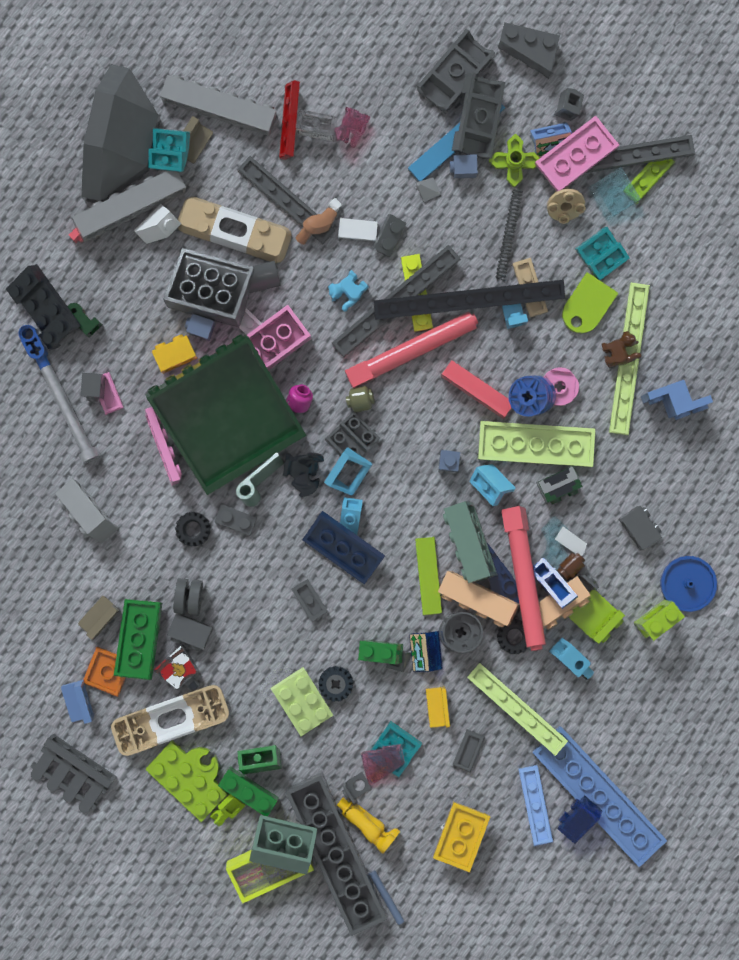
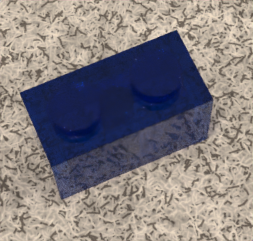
(579, 819)

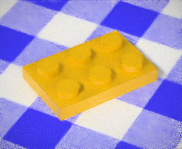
(461, 836)

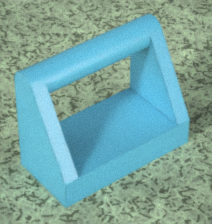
(348, 454)

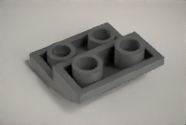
(352, 434)

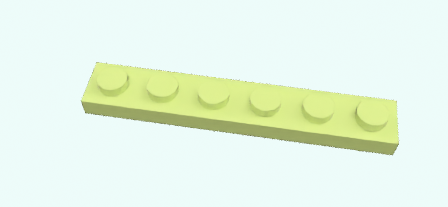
(517, 709)

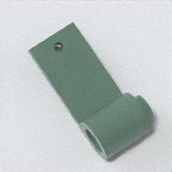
(247, 488)

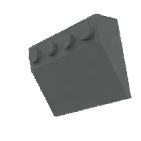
(209, 287)

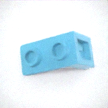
(514, 316)
(351, 514)

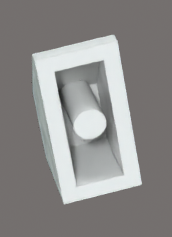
(157, 225)

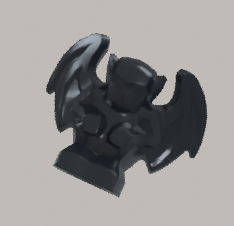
(300, 468)

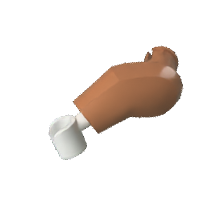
(319, 223)

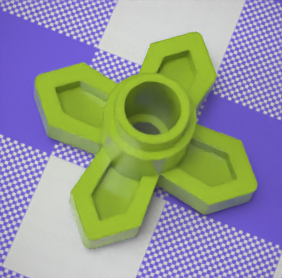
(504, 160)

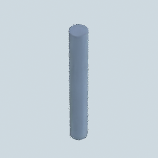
(386, 897)

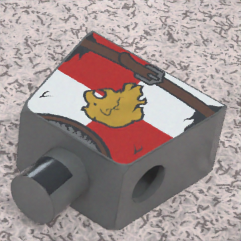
(179, 669)

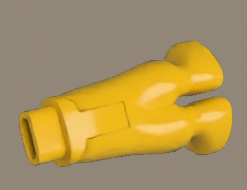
(368, 824)

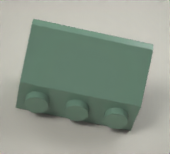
(283, 844)

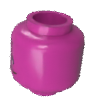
(299, 398)

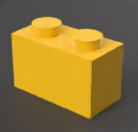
(174, 353)

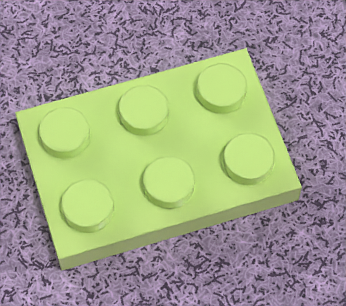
(301, 701)

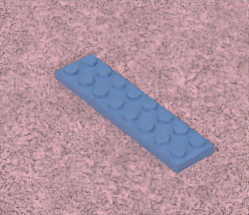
(619, 815)

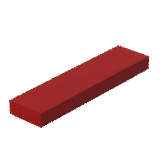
(289, 120)

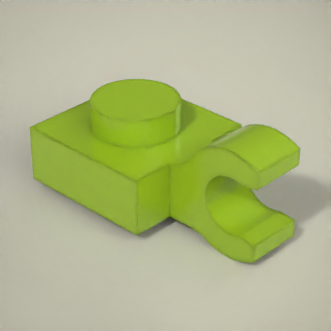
(227, 808)

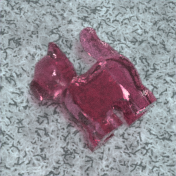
(353, 123)

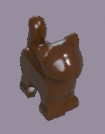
(619, 351)

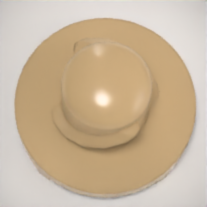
(566, 205)

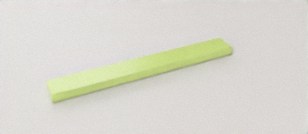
(627, 373)

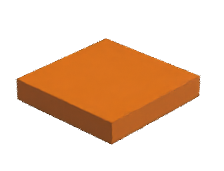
(101, 672)

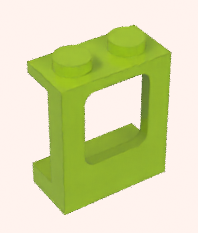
(659, 619)

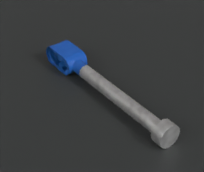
(88, 452)

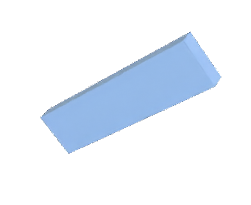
(535, 805)

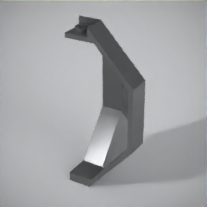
(117, 135)

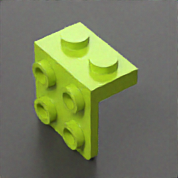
(597, 618)

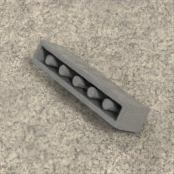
(218, 105)
(129, 204)

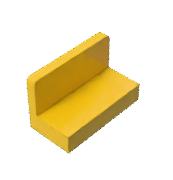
(437, 707)

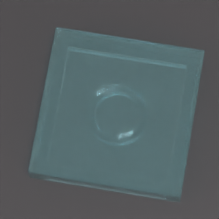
(614, 193)

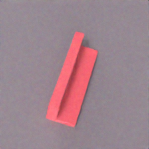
(476, 389)

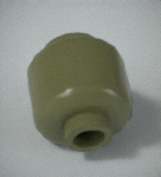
(360, 399)

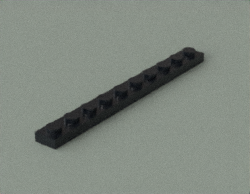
(469, 299)

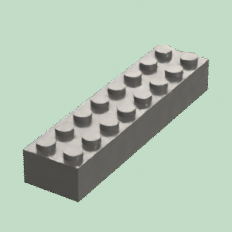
(337, 854)

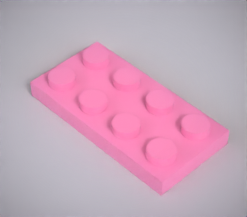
(577, 154)
(166, 453)

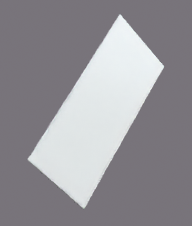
(571, 541)

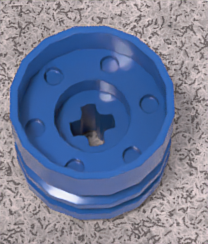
(538, 387)

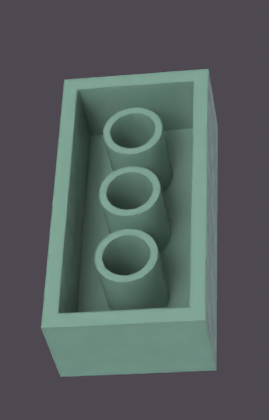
(470, 542)

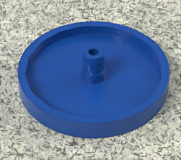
(688, 583)

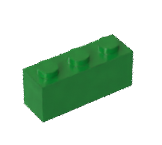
(248, 791)

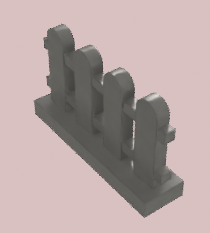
(86, 771)

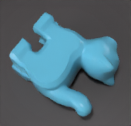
(349, 288)

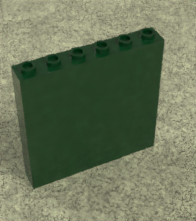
(225, 413)

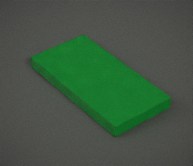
(138, 639)

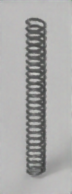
(514, 224)

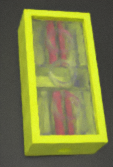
(256, 879)

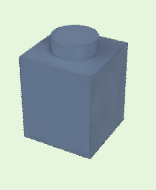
(464, 166)
(200, 327)
(449, 461)

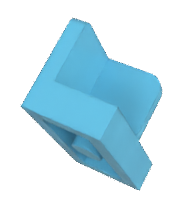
(491, 483)

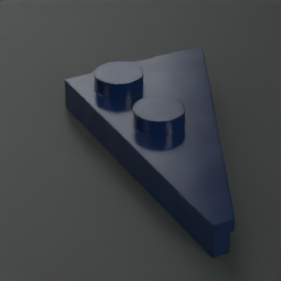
(504, 582)

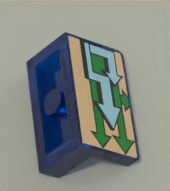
(425, 651)

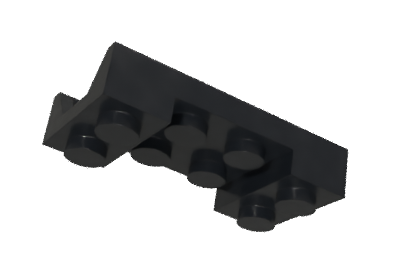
(43, 305)

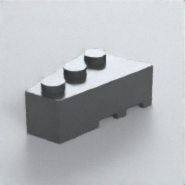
(530, 46)

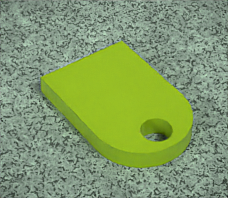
(588, 303)

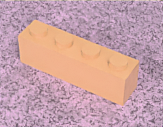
(478, 598)

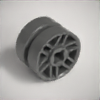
(188, 596)

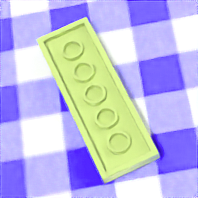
(536, 444)

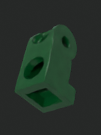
(88, 326)

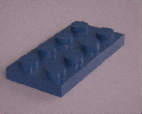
(343, 547)

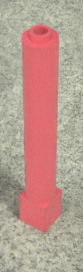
(411, 349)
(516, 526)

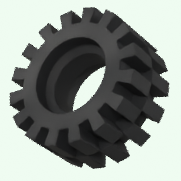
(204, 529)
(505, 644)

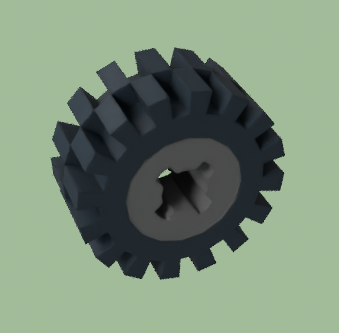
(335, 683)

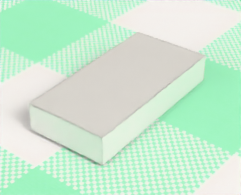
(357, 229)

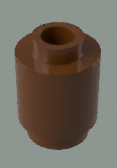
(571, 566)

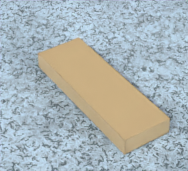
(525, 274)

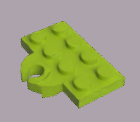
(189, 778)

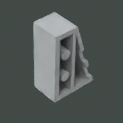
(85, 511)

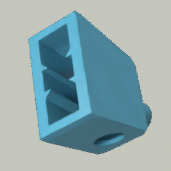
(572, 659)

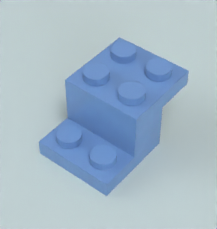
(677, 400)

